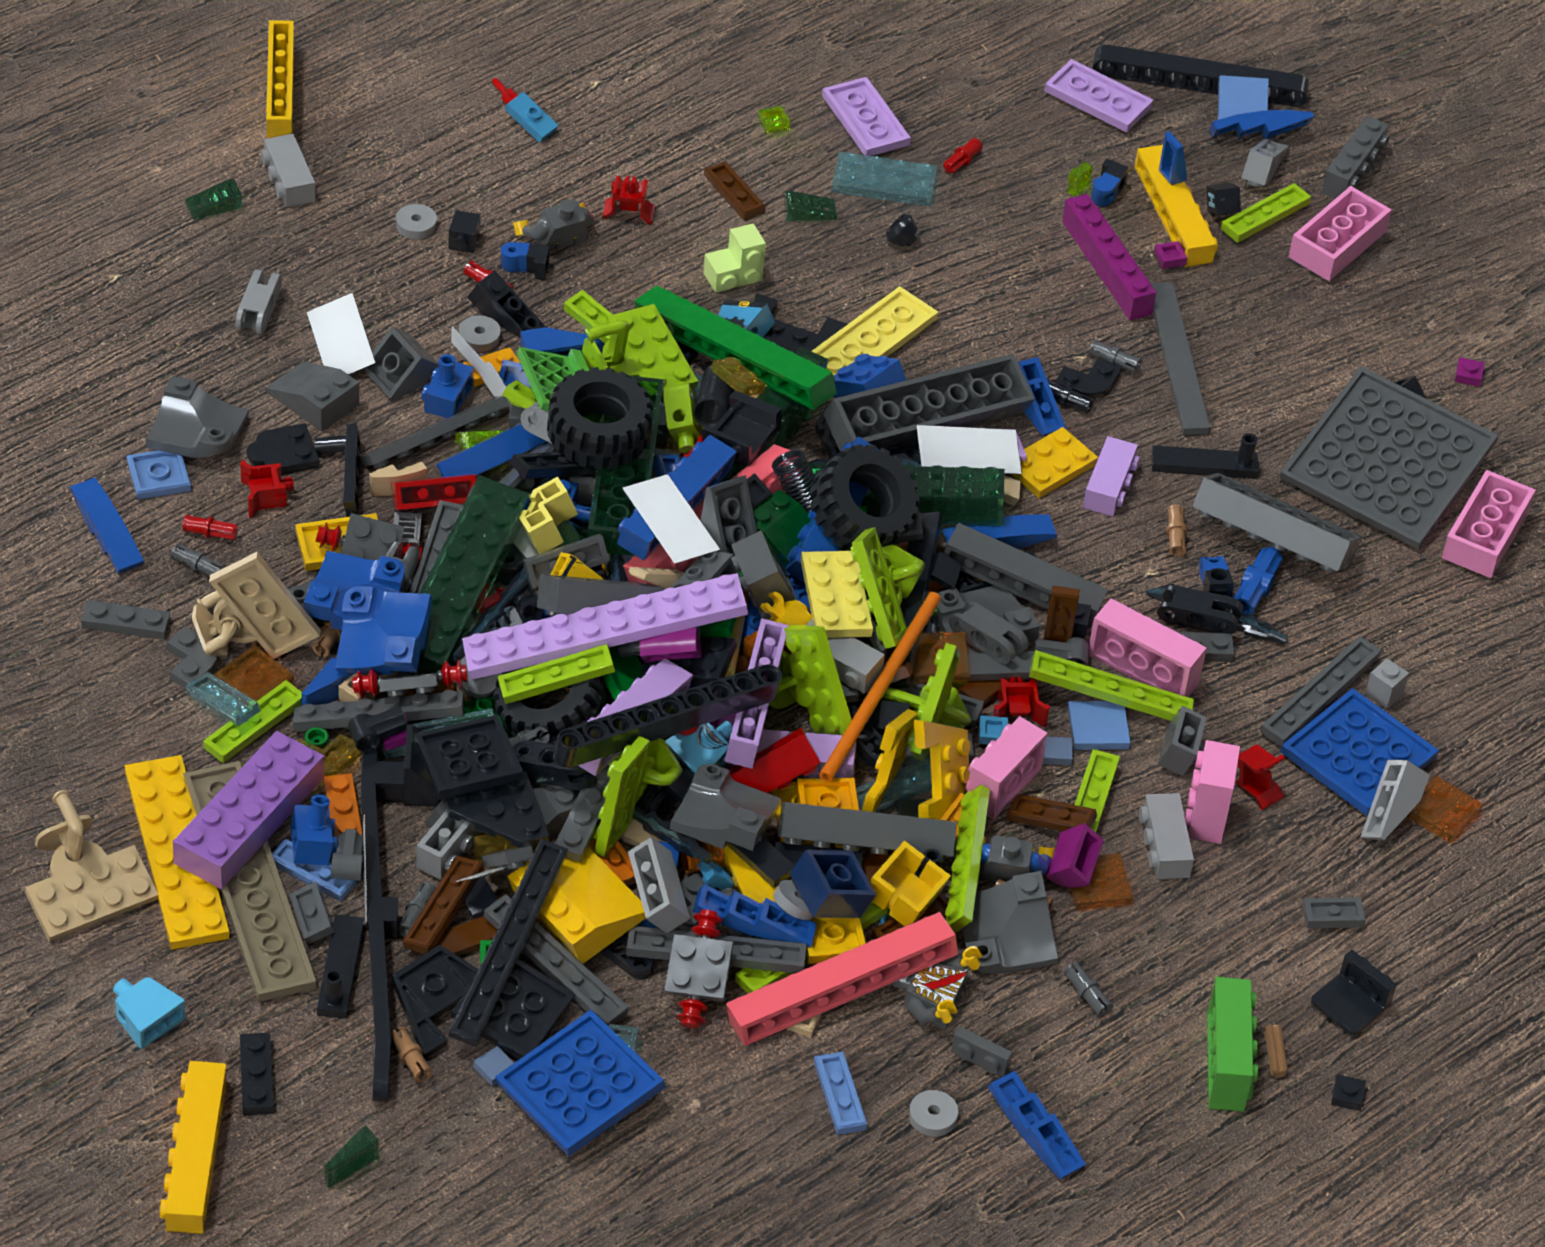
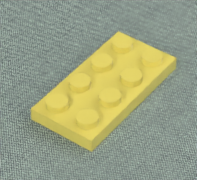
(836, 594)

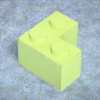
(739, 263)

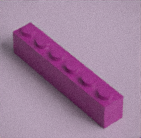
(1109, 257)

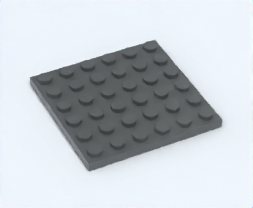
(1389, 457)

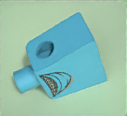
(702, 747)

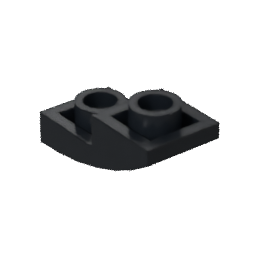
(479, 898)

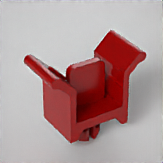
(630, 196)
(265, 486)
(1020, 698)
(1256, 776)

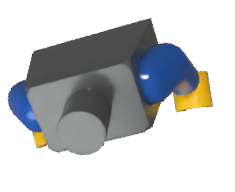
(1011, 857)

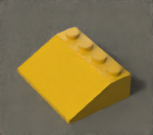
(586, 906)

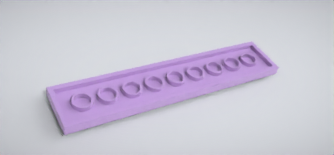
(605, 624)

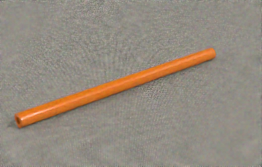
(879, 687)

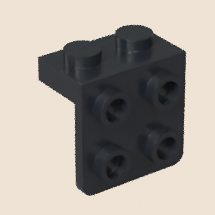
(1355, 994)

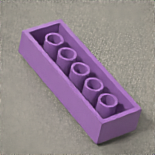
(248, 809)

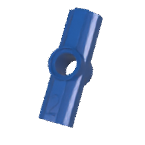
(1258, 579)

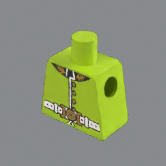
(680, 417)

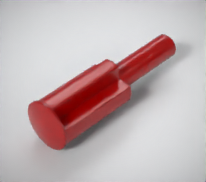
(508, 94)

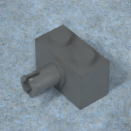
(1182, 740)

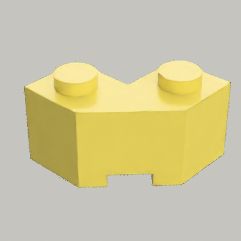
(547, 509)

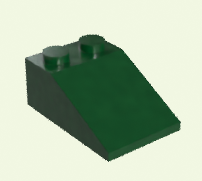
(781, 522)

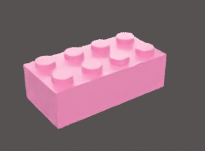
(1339, 233)
(1488, 524)
(1146, 649)

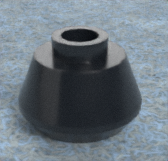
(902, 231)

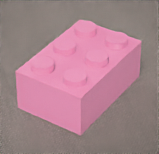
(1008, 764)
(1211, 791)

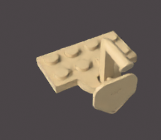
(250, 608)
(88, 887)

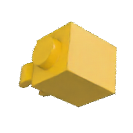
(787, 612)

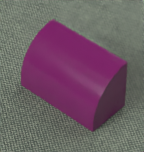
(672, 646)
(1075, 857)

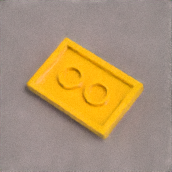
(1054, 462)
(306, 537)

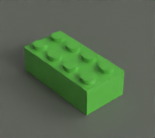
(1231, 1044)

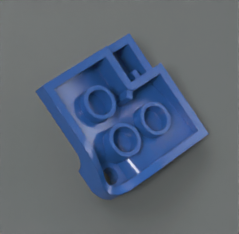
(344, 572)
(382, 631)

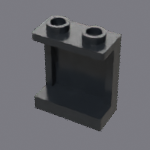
(746, 426)

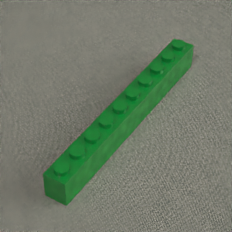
(721, 339)

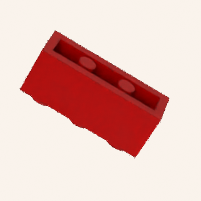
(429, 491)
(779, 763)

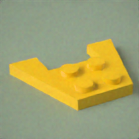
(895, 750)
(949, 765)

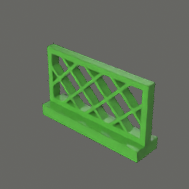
(570, 364)

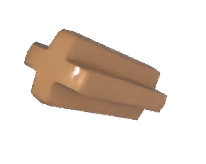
(1276, 1051)

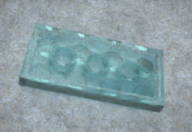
(884, 178)

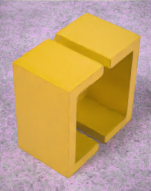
(902, 890)

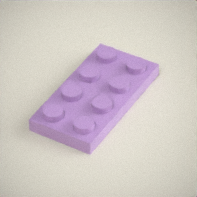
(1099, 95)
(866, 116)

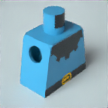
(749, 315)

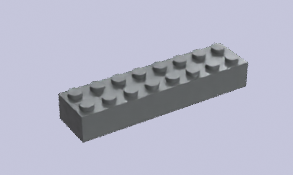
(946, 398)

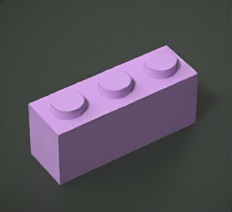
(1111, 476)

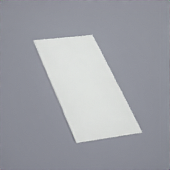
(341, 335)
(969, 447)
(671, 518)

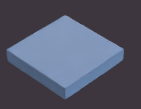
(1241, 95)
(158, 474)
(1098, 725)

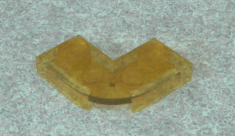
(337, 754)

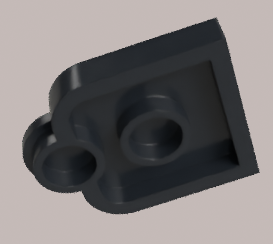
(284, 445)

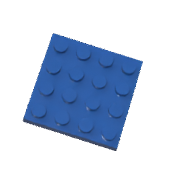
(1351, 747)
(580, 1082)

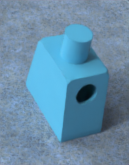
(147, 1009)

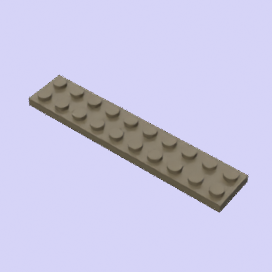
(258, 907)

